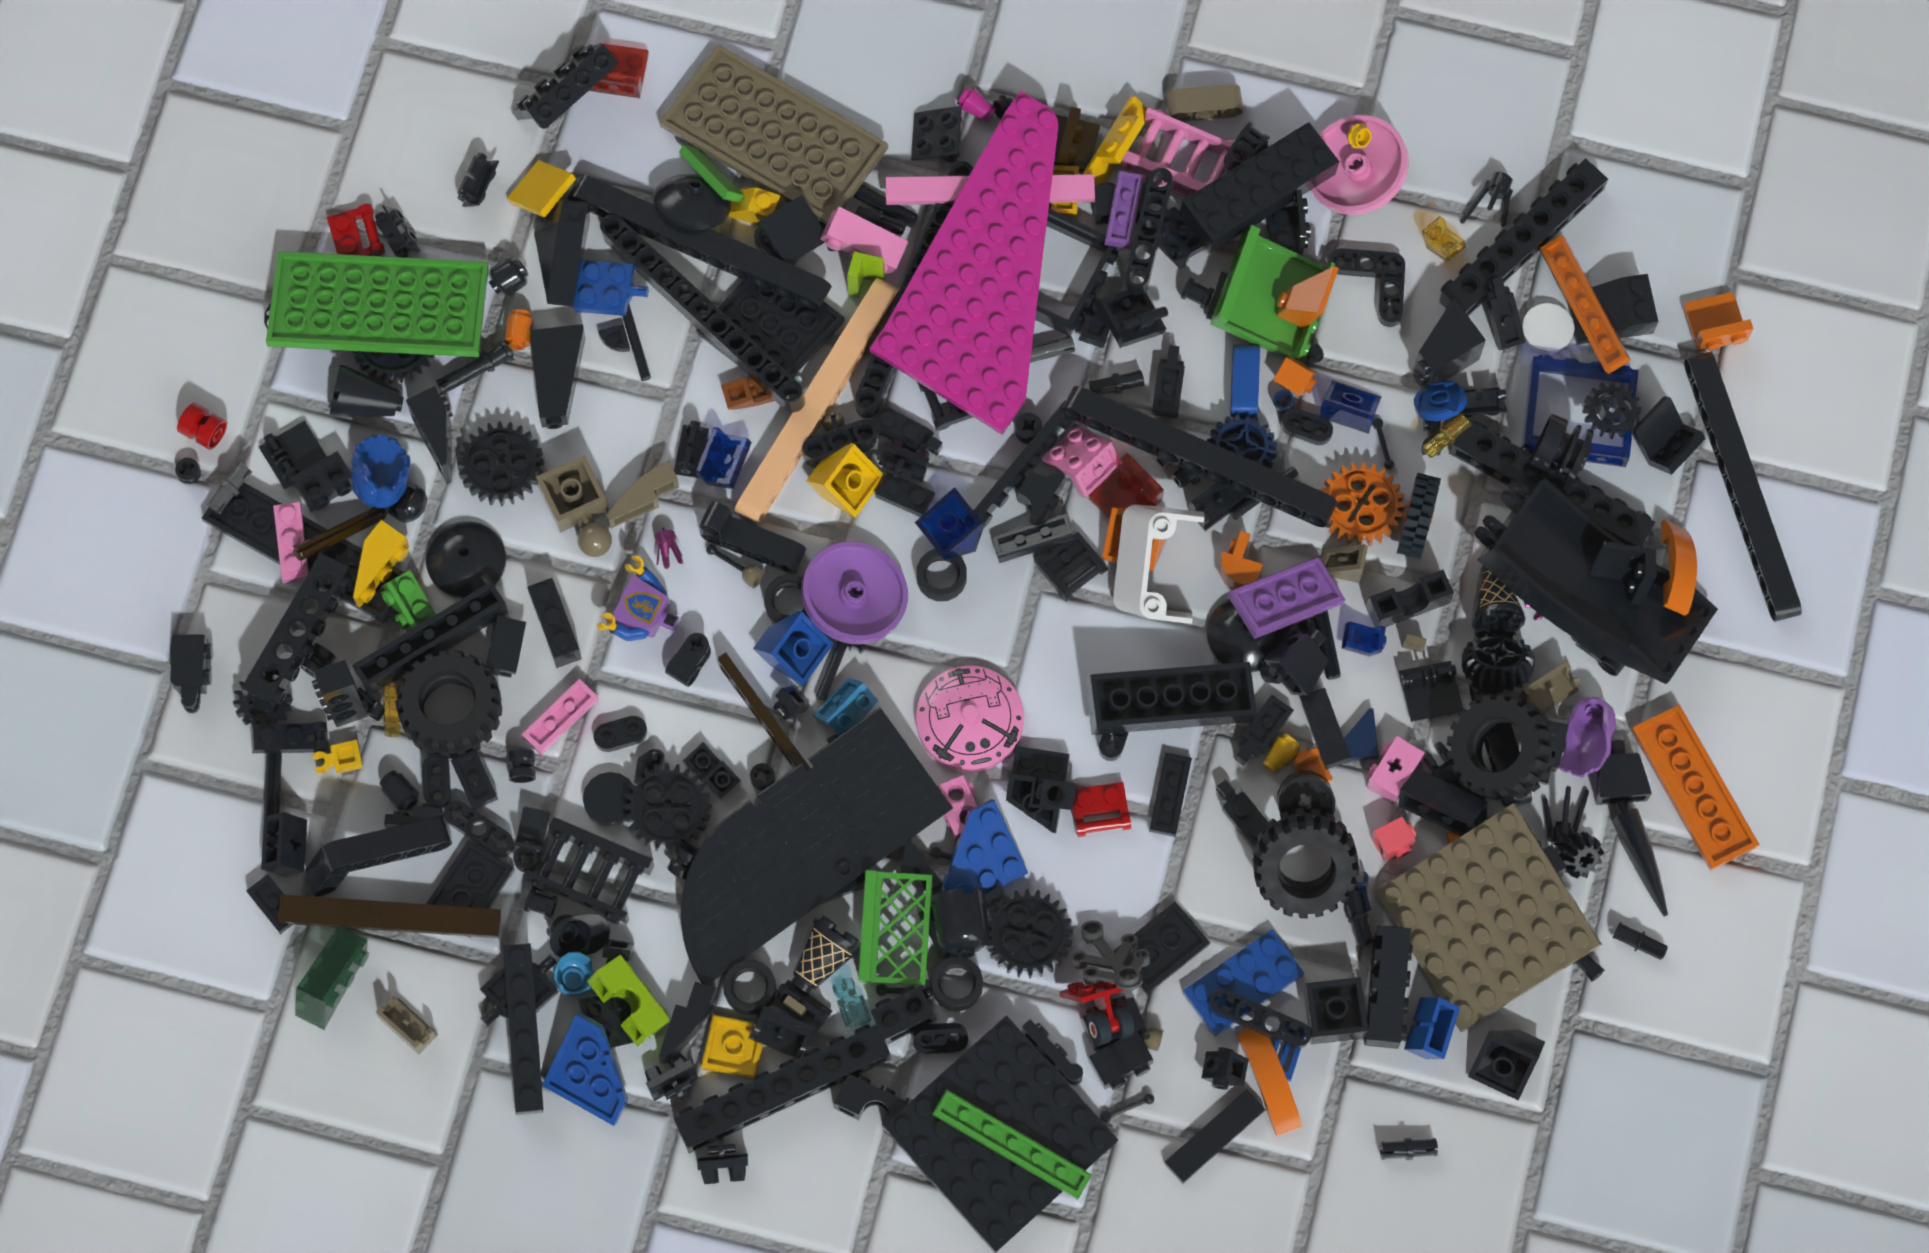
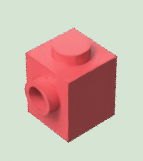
(1394, 839)

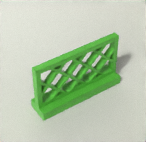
(871, 926)

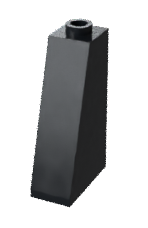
(556, 367)

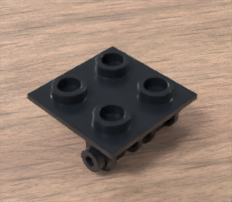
(937, 134)
(291, 452)
(1431, 691)
(610, 1015)

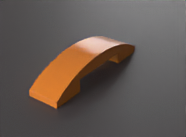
(1680, 589)
(1270, 1080)

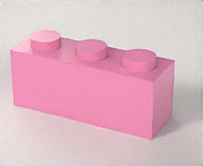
(852, 233)

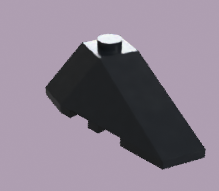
(561, 248)

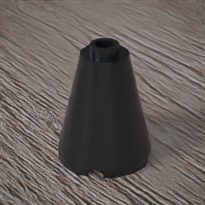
(363, 396)

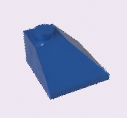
(794, 647)

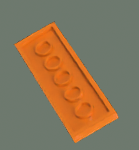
(1695, 787)

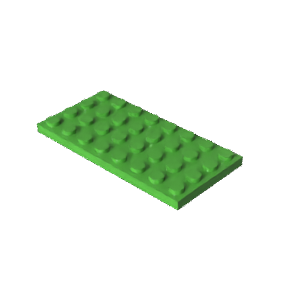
(377, 304)

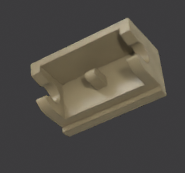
(1551, 688)
(406, 1024)

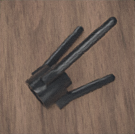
(1498, 188)
(1563, 828)

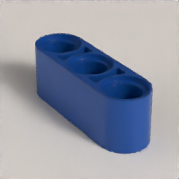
(1245, 380)

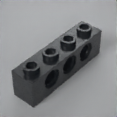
(338, 694)

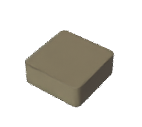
(1414, 643)
(794, 1006)

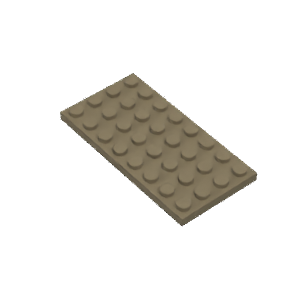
(773, 133)

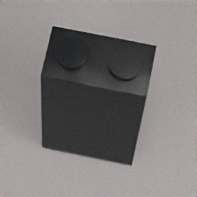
(1449, 347)

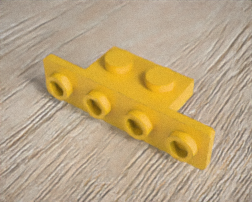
(1117, 141)

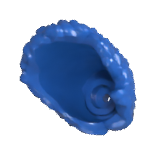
(379, 471)

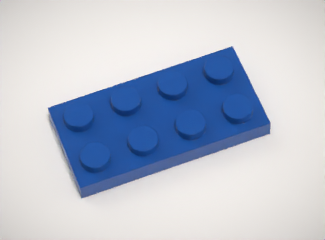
(1253, 973)

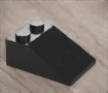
(1628, 306)
(432, 419)

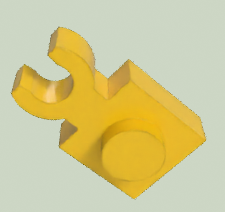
(344, 758)

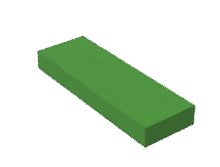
(711, 173)

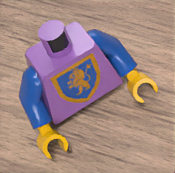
(641, 607)

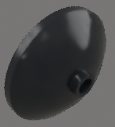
(690, 202)
(464, 575)
(1234, 644)

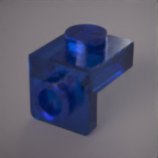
(1363, 639)

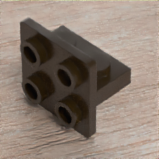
(1075, 140)

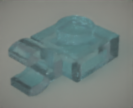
(852, 1007)

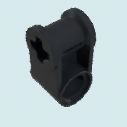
(1246, 144)
(686, 663)

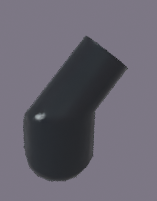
(648, 761)

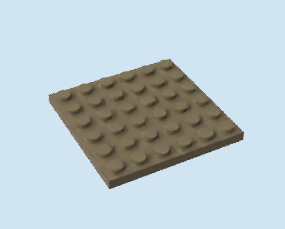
(1489, 917)

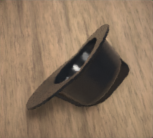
(578, 934)

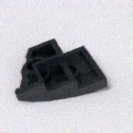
(1028, 770)

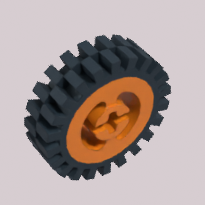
(1418, 515)

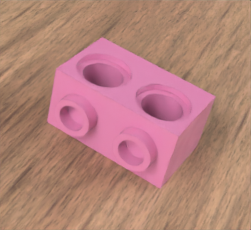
(961, 806)

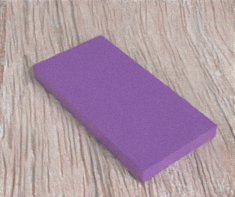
(1286, 597)

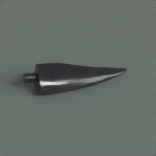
(1640, 852)

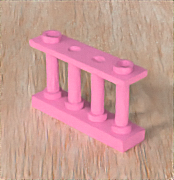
(1183, 182)

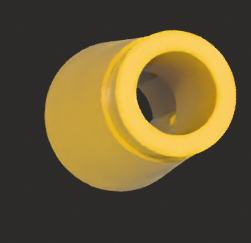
(1281, 753)

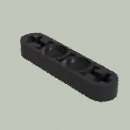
(1258, 1022)

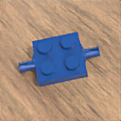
(606, 288)

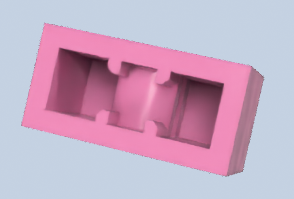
(1403, 756)

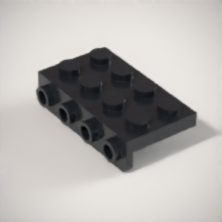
(566, 85)

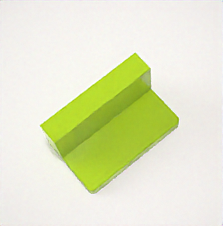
(864, 267)

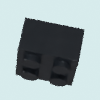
(1335, 1010)

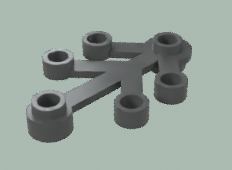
(1125, 977)

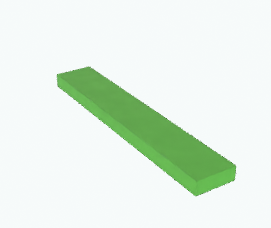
(1012, 1144)

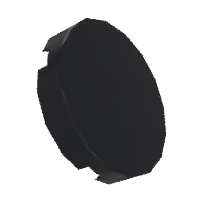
(605, 798)

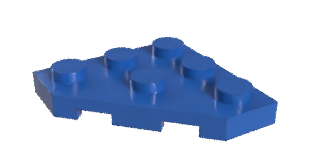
(984, 853)
(588, 1071)

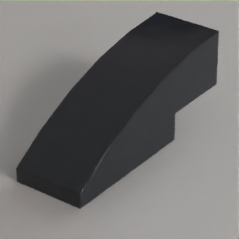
(687, 1020)

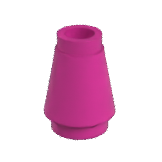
(976, 104)

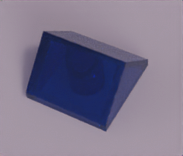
(1350, 406)
(952, 526)

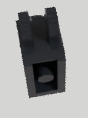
(190, 668)

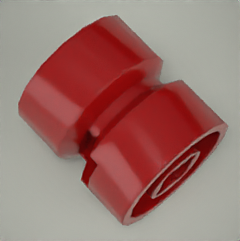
(198, 424)

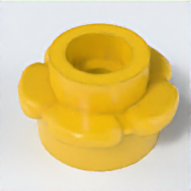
(1359, 136)

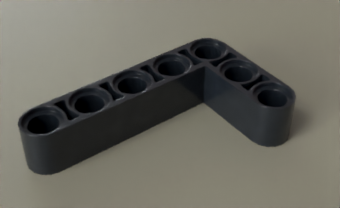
(374, 849)

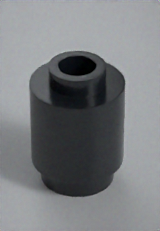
(399, 790)

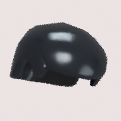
(410, 505)

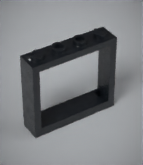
(1091, 238)

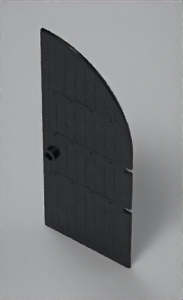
(803, 842)

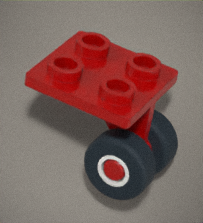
(1107, 1018)

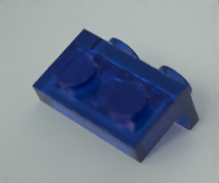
(722, 459)

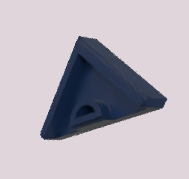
(1362, 738)

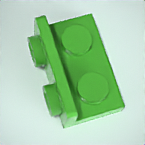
(407, 601)

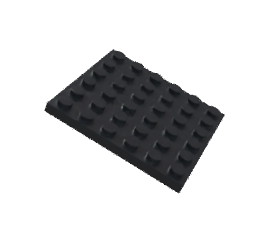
(1021, 1089)

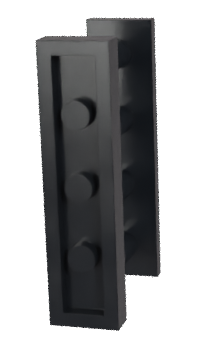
(587, 844)

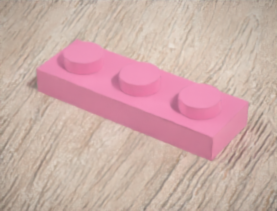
(289, 534)
(560, 717)

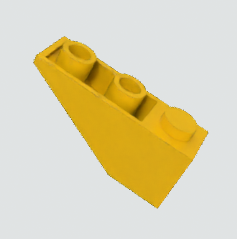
(379, 555)

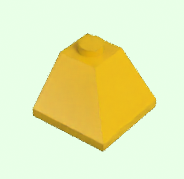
(846, 479)

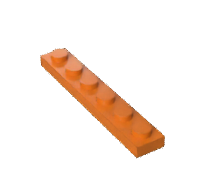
(1585, 304)

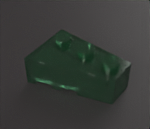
(330, 977)

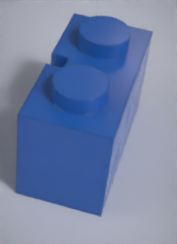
(1433, 1028)

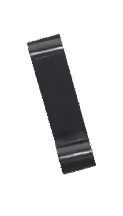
(749, 540)

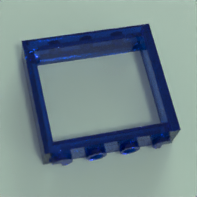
(1572, 367)

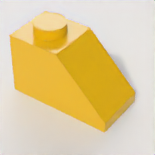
(755, 205)

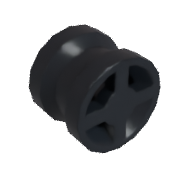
(1026, 433)

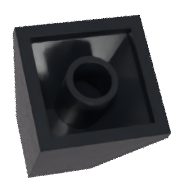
(1507, 1061)

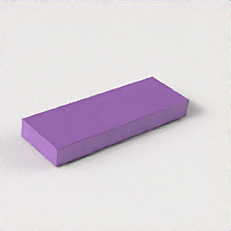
(1124, 209)

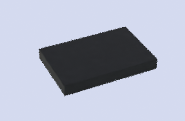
(472, 879)
(1171, 944)

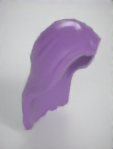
(1588, 737)

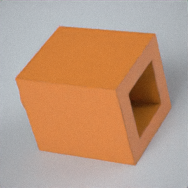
(1296, 376)

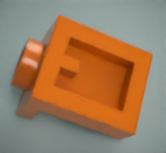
(1310, 760)

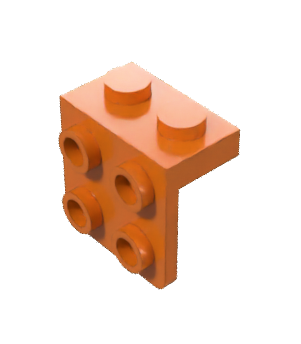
(1717, 322)

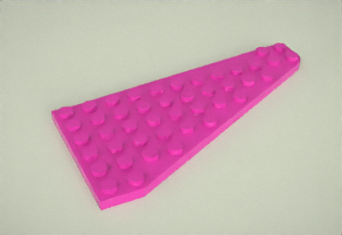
(975, 294)

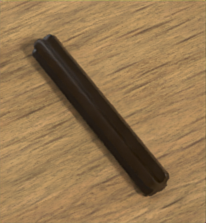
(339, 532)

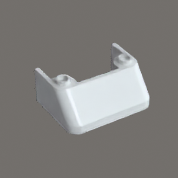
(1138, 530)

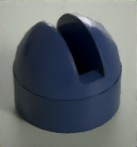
(1277, 400)

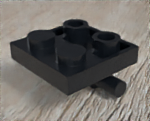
(1132, 317)

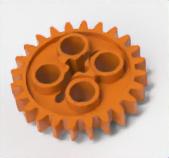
(1382, 516)

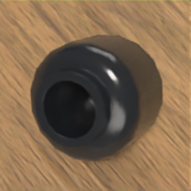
(508, 276)

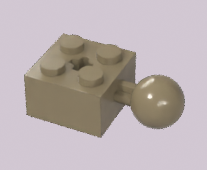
(580, 508)

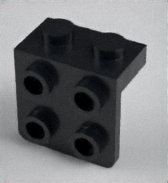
(1665, 438)

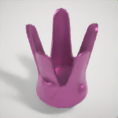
(664, 540)

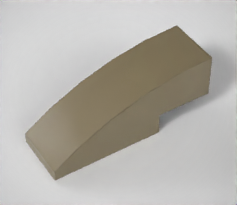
(643, 494)

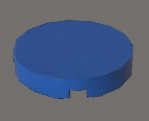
(1440, 401)

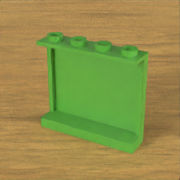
(1251, 292)

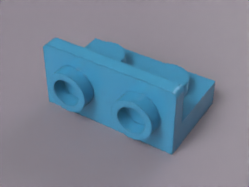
(846, 706)

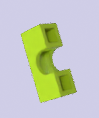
(619, 980)

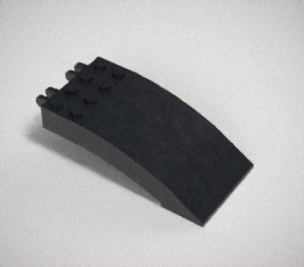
(1546, 561)

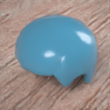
(572, 974)

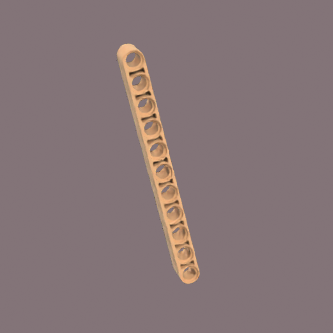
(818, 401)

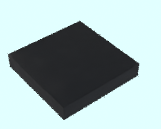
(792, 230)

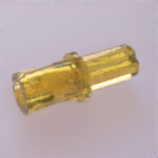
(1446, 435)

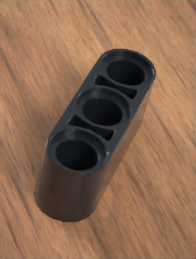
(847, 433)

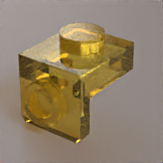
(1442, 240)

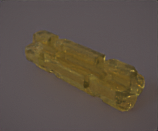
(392, 728)

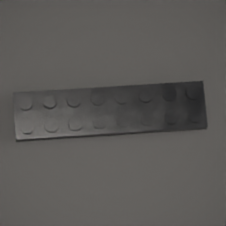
(252, 522)

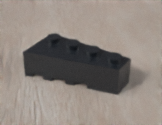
(1388, 986)

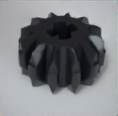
(1580, 854)

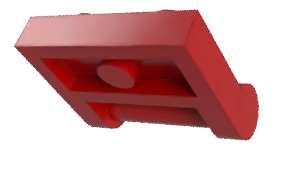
(346, 233)
(1098, 801)

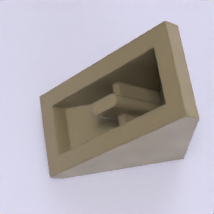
(1345, 562)

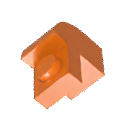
(1236, 569)

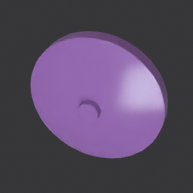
(854, 592)

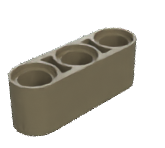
(1205, 102)

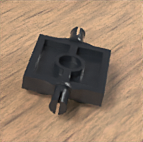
(496, 990)

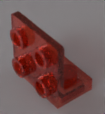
(628, 75)
(1126, 487)

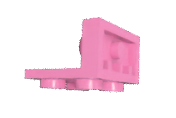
(1084, 458)

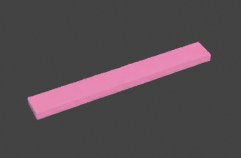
(947, 188)

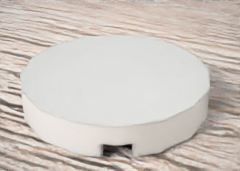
(1548, 328)

